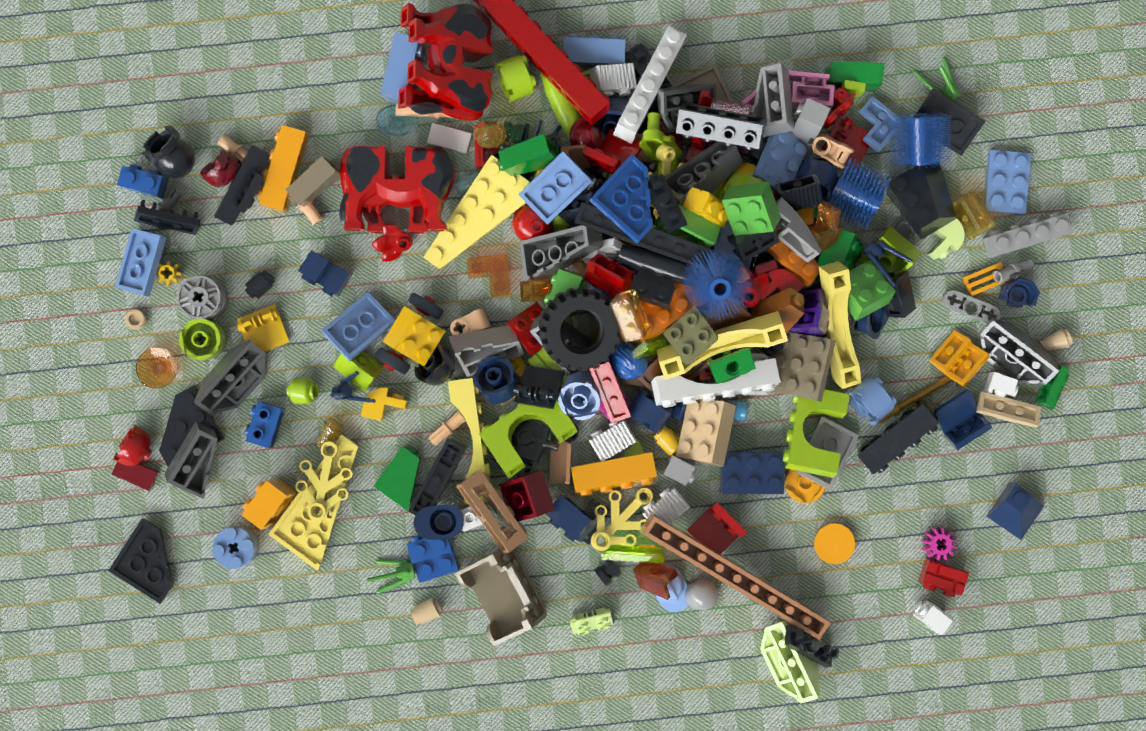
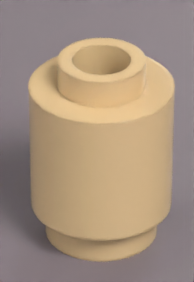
(426, 611)

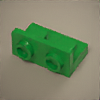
(1050, 393)

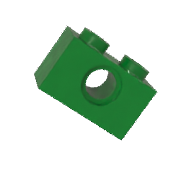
(723, 371)

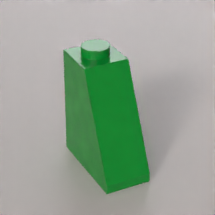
(861, 72)
(528, 155)
(400, 477)

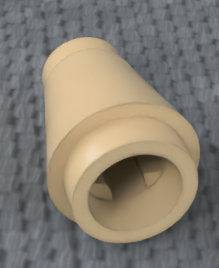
(1058, 340)

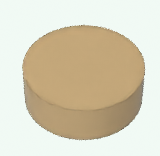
(136, 319)

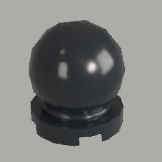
(170, 153)

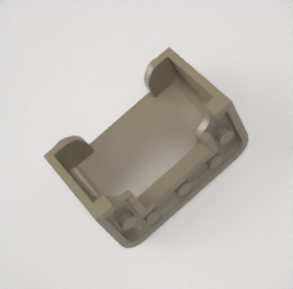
(504, 594)

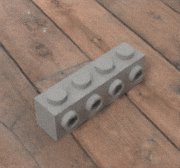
(1026, 236)

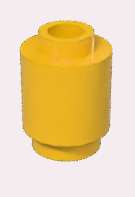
(668, 441)

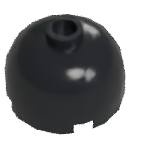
(438, 367)

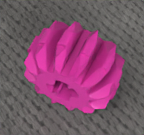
(946, 541)

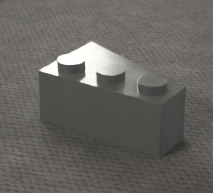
(193, 461)

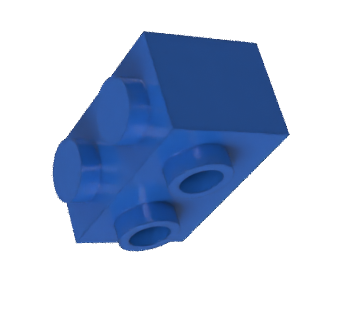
(139, 181)
(264, 424)

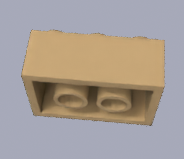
(706, 432)

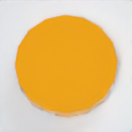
(801, 488)
(834, 543)

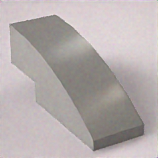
(795, 232)

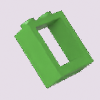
(697, 231)

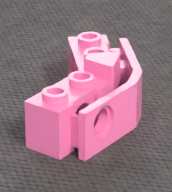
(800, 92)

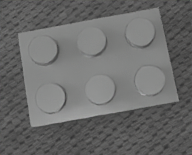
(831, 438)

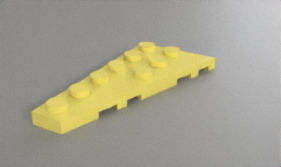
(482, 208)
(297, 530)

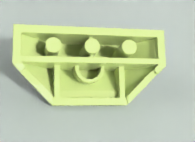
(790, 669)

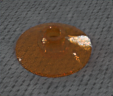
(147, 365)

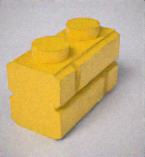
(706, 205)

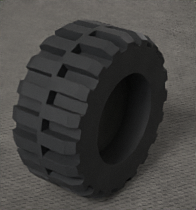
(559, 309)

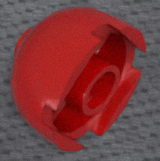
(528, 224)
(134, 447)

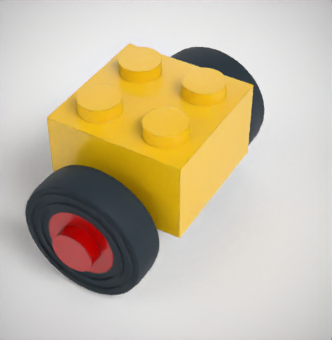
(412, 335)

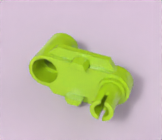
(653, 138)

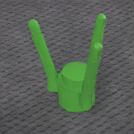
(951, 89)
(404, 571)

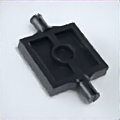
(531, 439)

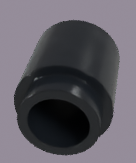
(259, 284)

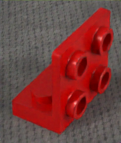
(611, 153)
(716, 528)

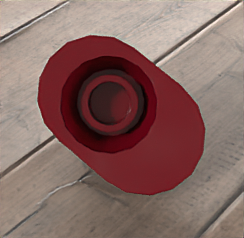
(583, 133)

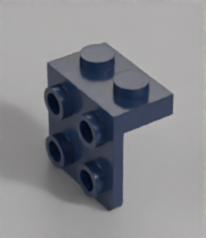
(960, 421)

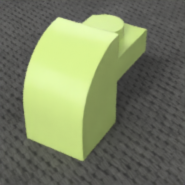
(952, 236)

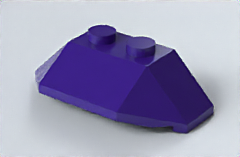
(815, 314)

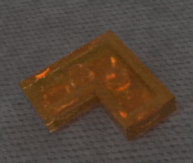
(495, 268)

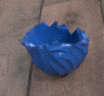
(624, 363)

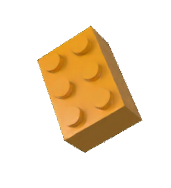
(269, 503)

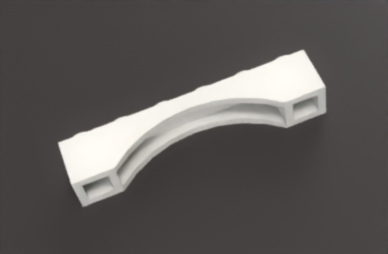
(649, 83)
(679, 389)

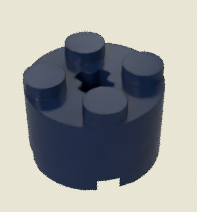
(825, 172)
(496, 379)
(645, 411)

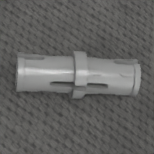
(1013, 270)

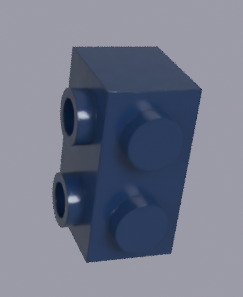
(571, 519)

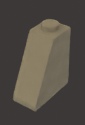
(313, 182)

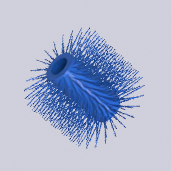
(919, 139)
(857, 194)
(717, 283)

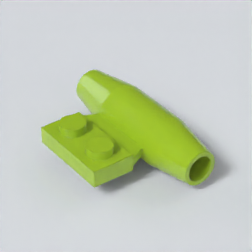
(563, 110)

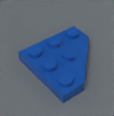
(627, 199)

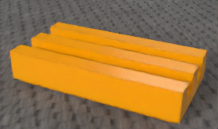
(968, 285)

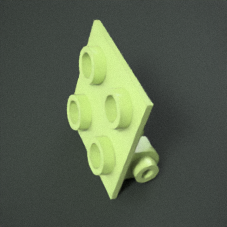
(600, 621)

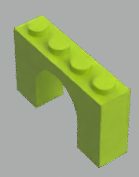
(499, 435)
(802, 455)

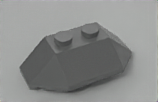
(672, 98)
(1017, 353)
(232, 378)

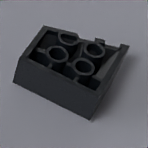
(922, 198)

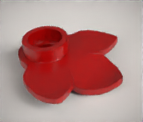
(389, 243)
(759, 286)

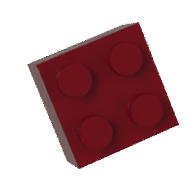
(527, 496)

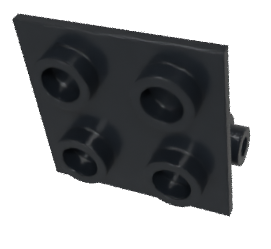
(539, 387)

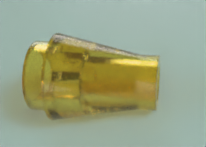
(329, 432)

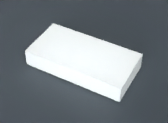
(449, 138)

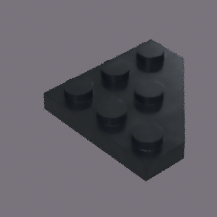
(181, 420)
(145, 562)

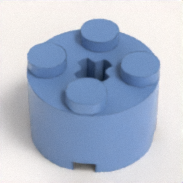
(579, 396)
(871, 400)
(224, 549)

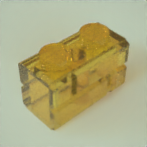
(973, 215)
(630, 315)

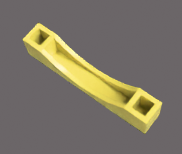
(836, 288)
(757, 332)
(463, 396)

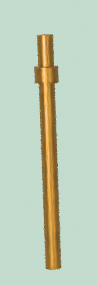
(916, 397)

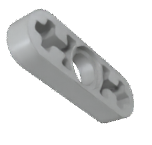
(959, 297)

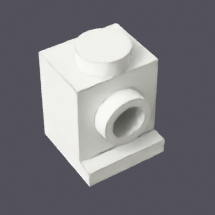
(1001, 385)

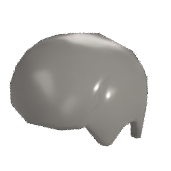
(701, 594)

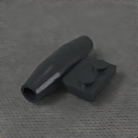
(655, 274)

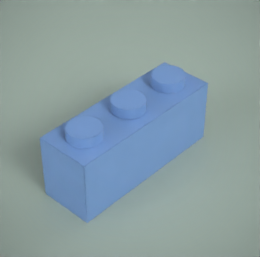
(594, 50)

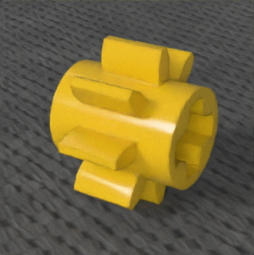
(167, 268)

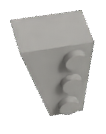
(774, 100)
(809, 120)
(475, 346)

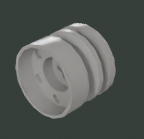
(214, 299)

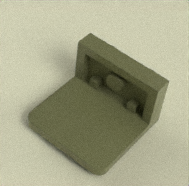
(691, 335)

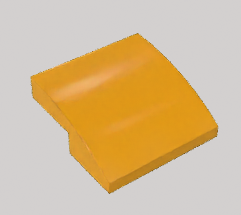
(959, 358)

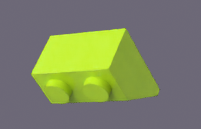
(899, 243)

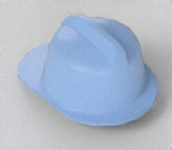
(677, 590)

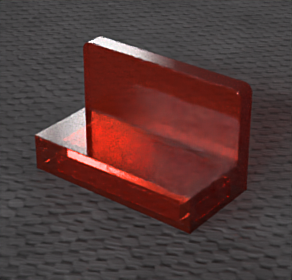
(655, 578)

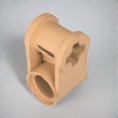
(833, 151)
(472, 322)

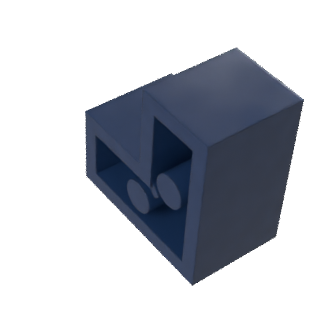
(321, 271)

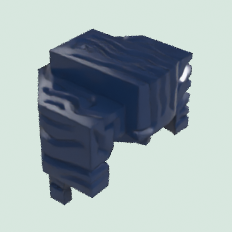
(1019, 293)

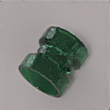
(514, 132)

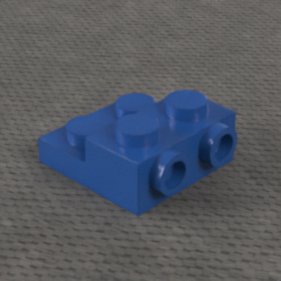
(432, 557)

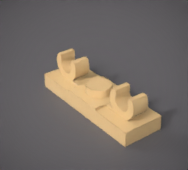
(1008, 409)

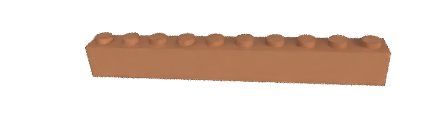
(735, 576)

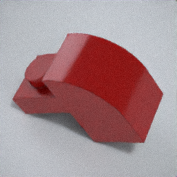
(781, 280)

